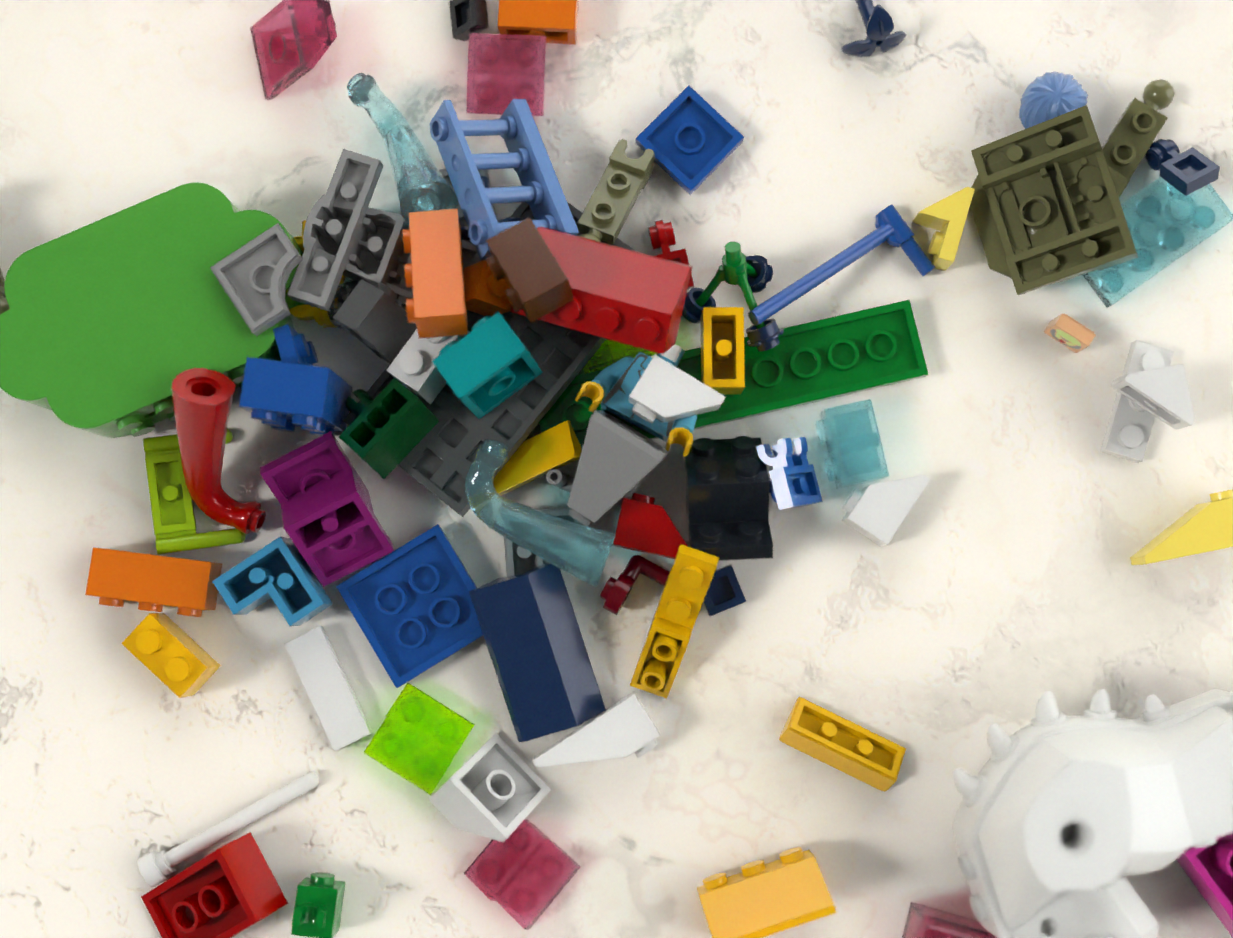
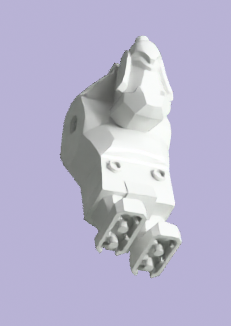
(1084, 804)

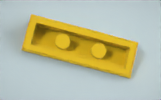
(537, 456)
(843, 744)

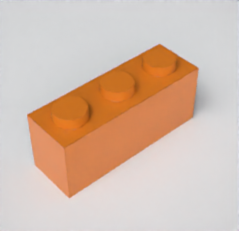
(435, 273)
(153, 581)

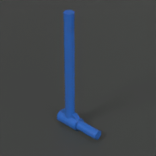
(889, 227)

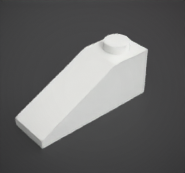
(609, 735)

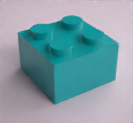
(486, 365)

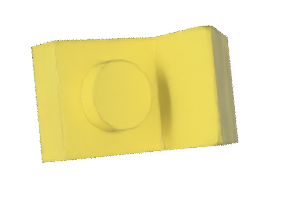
(948, 218)

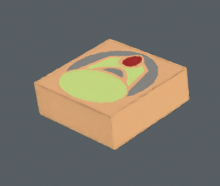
(1070, 333)

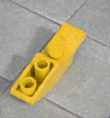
(674, 620)

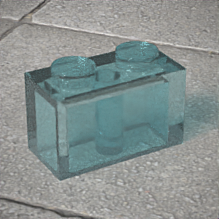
(852, 444)

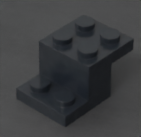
(728, 499)

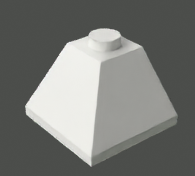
(490, 792)

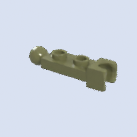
(1136, 132)
(615, 194)

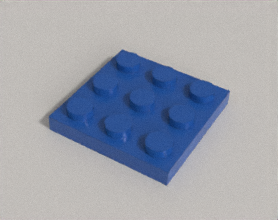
(414, 605)

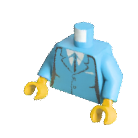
(616, 385)

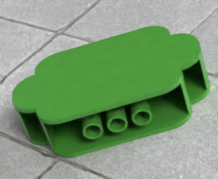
(129, 306)

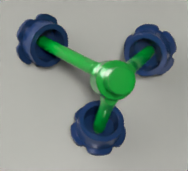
(751, 275)

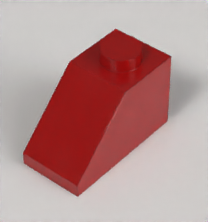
(647, 528)

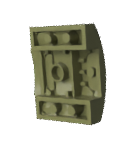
(1049, 204)

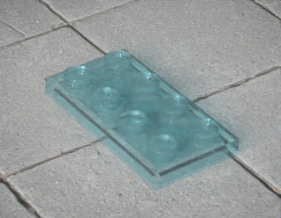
(1163, 230)

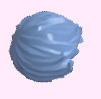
(1050, 97)

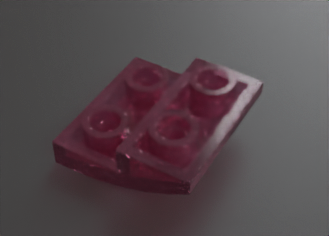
(504, 70)
(523, 872)

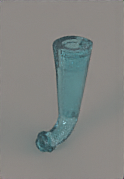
(416, 177)
(563, 543)

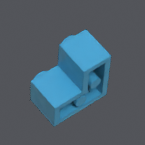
(274, 573)

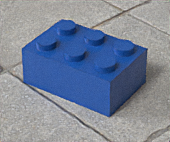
(295, 396)

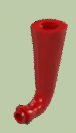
(201, 416)

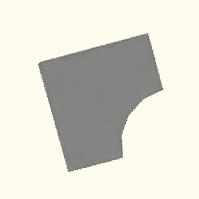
(258, 278)

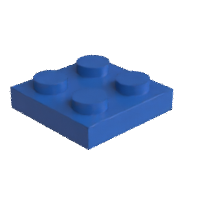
(690, 139)

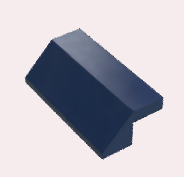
(537, 652)

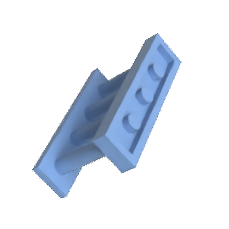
(525, 155)

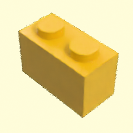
(723, 349)
(171, 654)

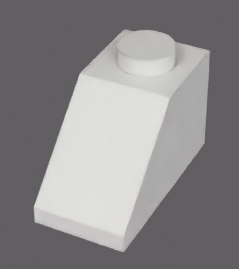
(671, 394)
(882, 507)

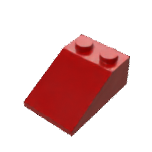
(217, 894)

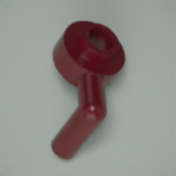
(617, 590)

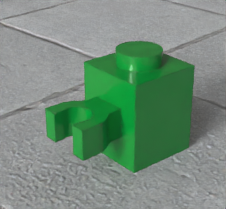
(318, 906)

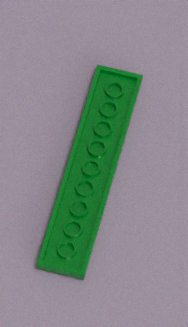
(807, 366)

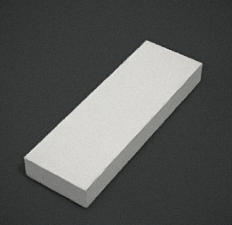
(328, 688)

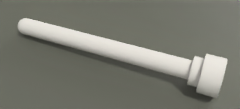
(158, 865)

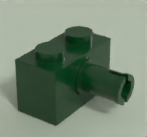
(387, 426)

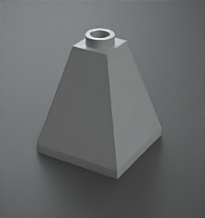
(610, 466)

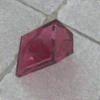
(291, 42)

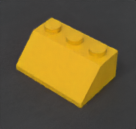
(766, 897)

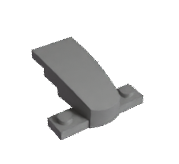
(353, 239)

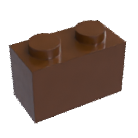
(529, 270)

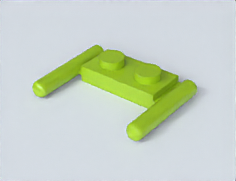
(172, 503)

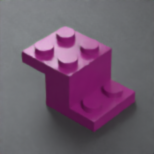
(326, 509)

